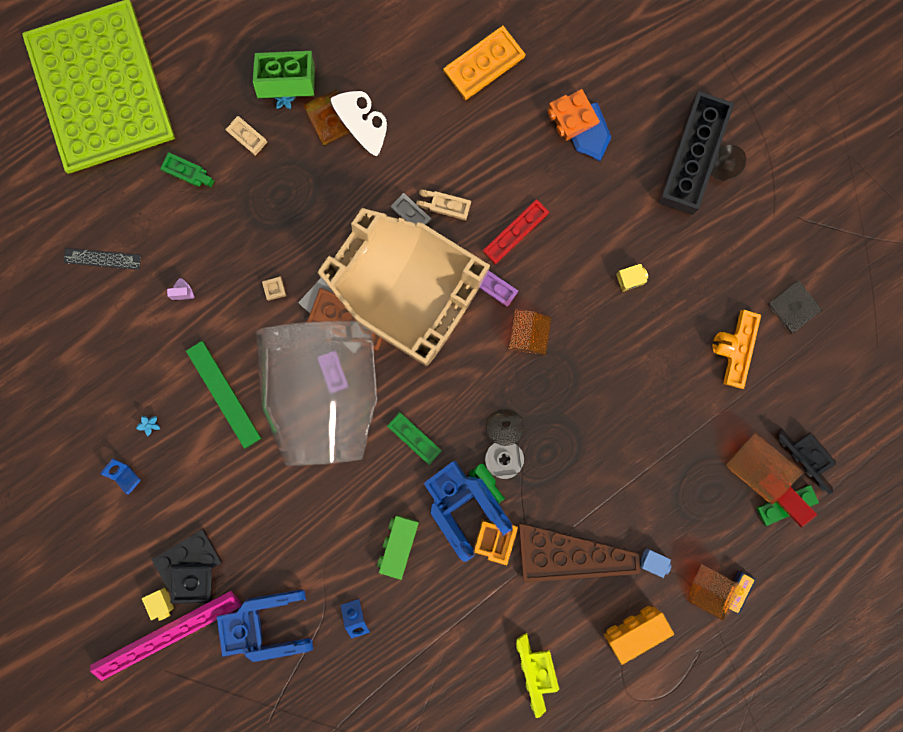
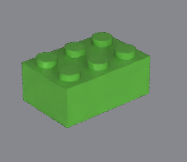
(284, 74)

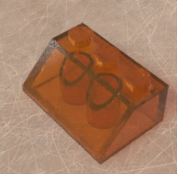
(764, 469)

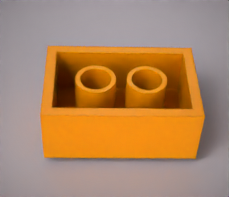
(638, 634)

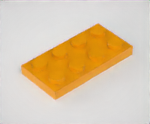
(484, 62)

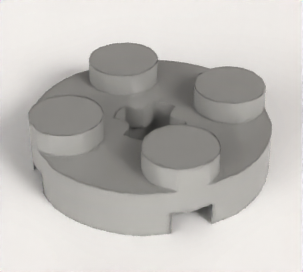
(497, 468)

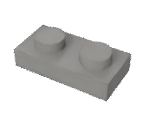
(409, 210)

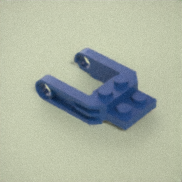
(450, 491)
(243, 632)

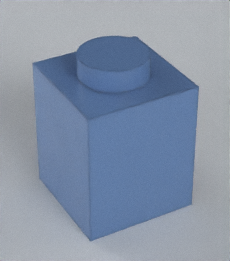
(655, 563)

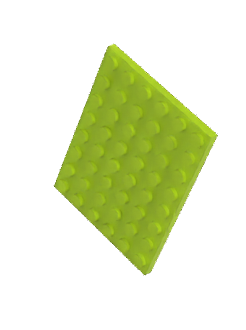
(98, 86)

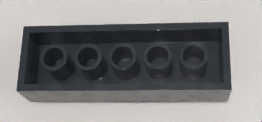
(695, 153)

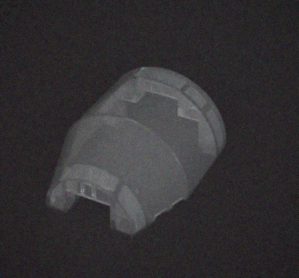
(317, 389)

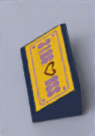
(746, 586)

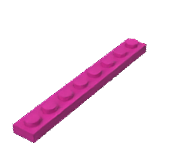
(165, 636)

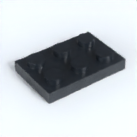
(193, 550)

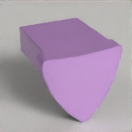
(180, 291)

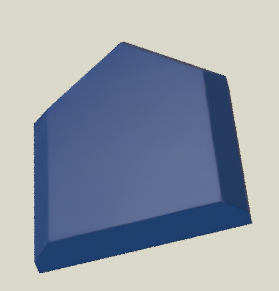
(594, 140)

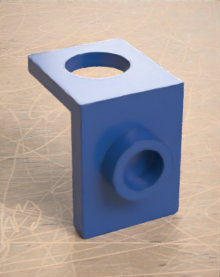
(124, 476)
(354, 618)

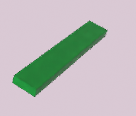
(223, 394)

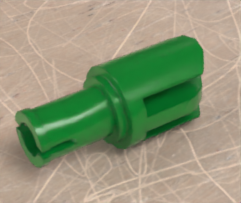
(483, 473)

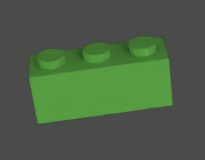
(397, 546)

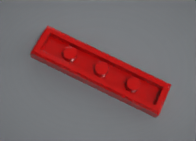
(515, 231)

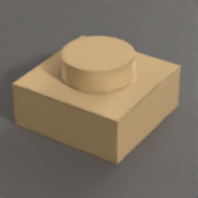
(274, 288)

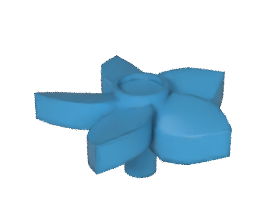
(284, 101)
(148, 424)

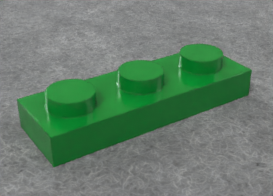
(772, 513)

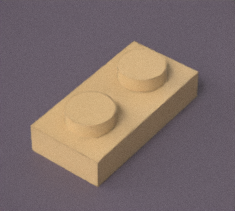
(246, 135)

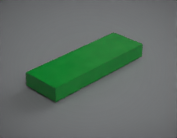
(414, 438)

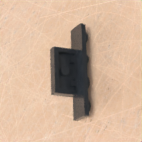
(812, 456)

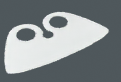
(351, 115)

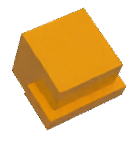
(494, 544)

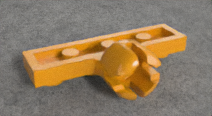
(738, 348)

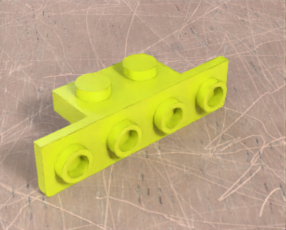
(538, 673)

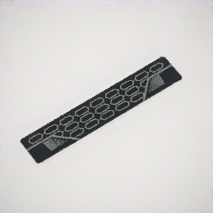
(103, 259)

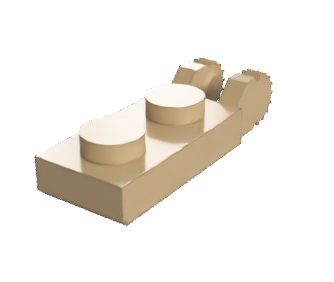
(445, 204)

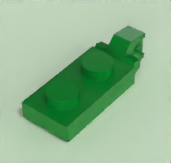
(186, 171)

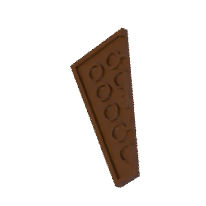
(561, 557)

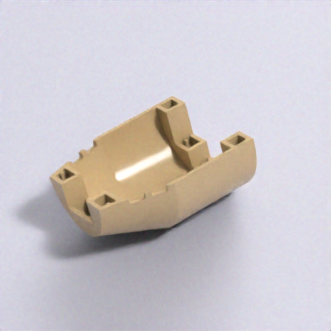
(404, 282)

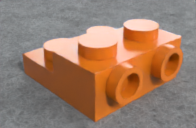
(572, 114)

